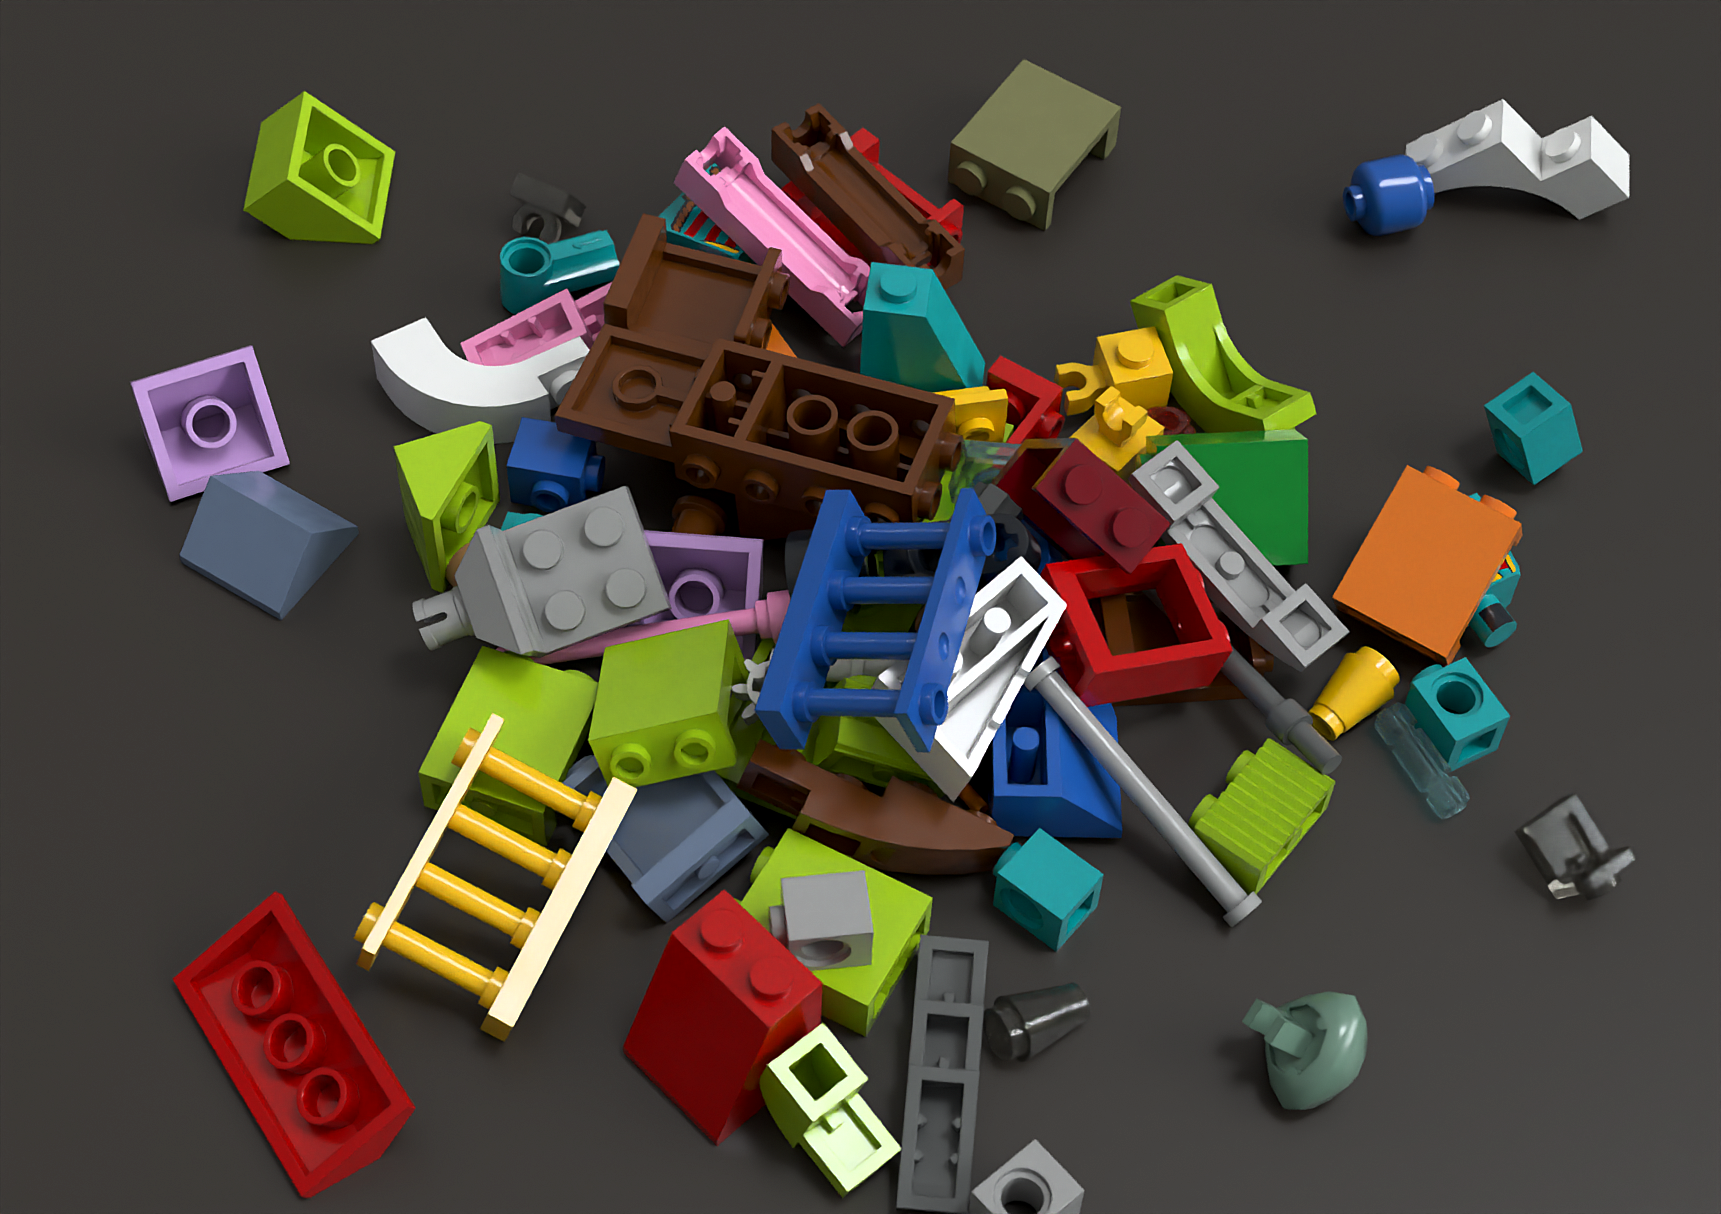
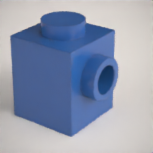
(552, 467)

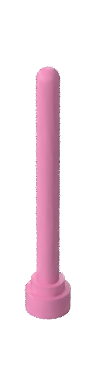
(763, 619)

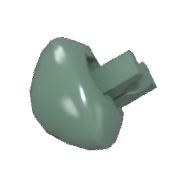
(1311, 1046)

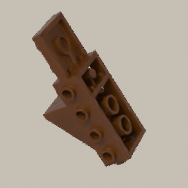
(766, 428)

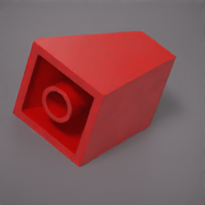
(721, 1013)

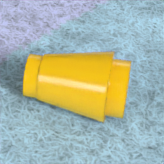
(1353, 692)

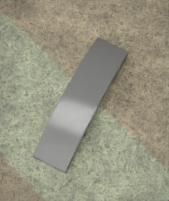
(1234, 572)

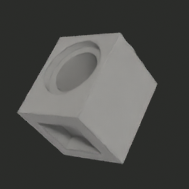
(825, 920)
(1030, 1178)

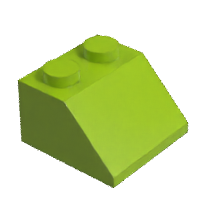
(319, 175)

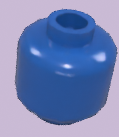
(1389, 195)

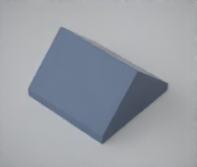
(263, 540)

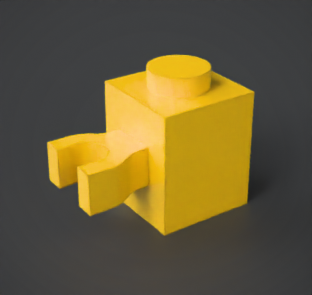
(1128, 362)
(1118, 432)

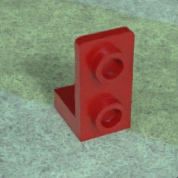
(1032, 401)

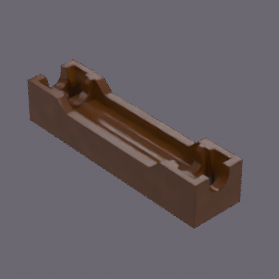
(860, 199)

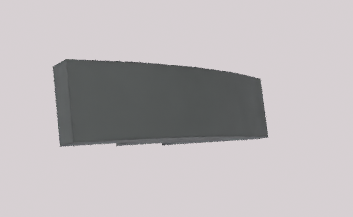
(943, 1075)

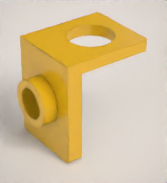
(980, 413)

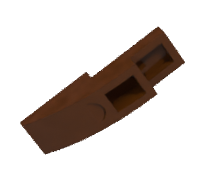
(895, 832)

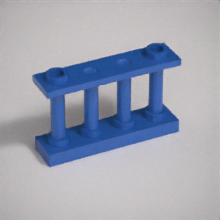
(830, 586)

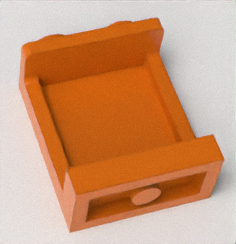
(1428, 563)

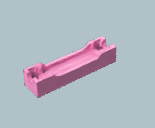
(763, 216)

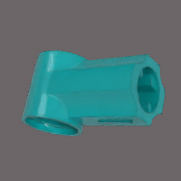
(539, 270)

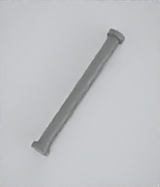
(1141, 791)

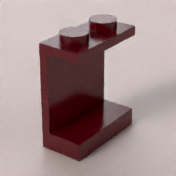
(1080, 502)

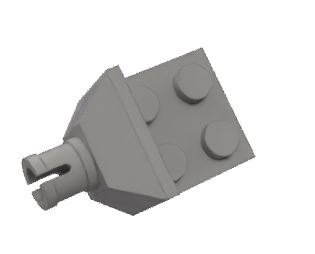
(551, 580)

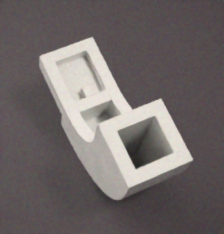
(449, 392)

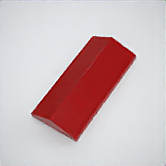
(295, 1048)

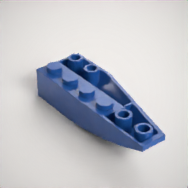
(1042, 770)

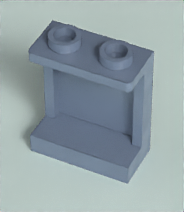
(675, 834)

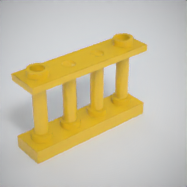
(531, 931)

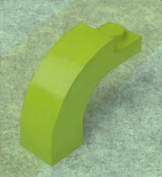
(1207, 369)

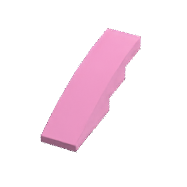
(539, 329)

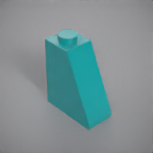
(916, 333)

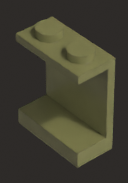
(1031, 142)

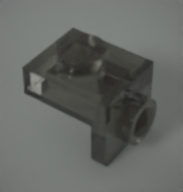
(1572, 851)

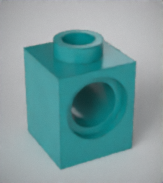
(1533, 428)
(1479, 719)
(1046, 888)

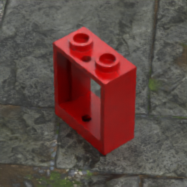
(1084, 654)

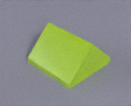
(447, 492)

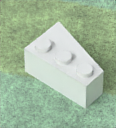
(997, 652)

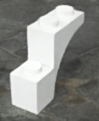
(1496, 147)

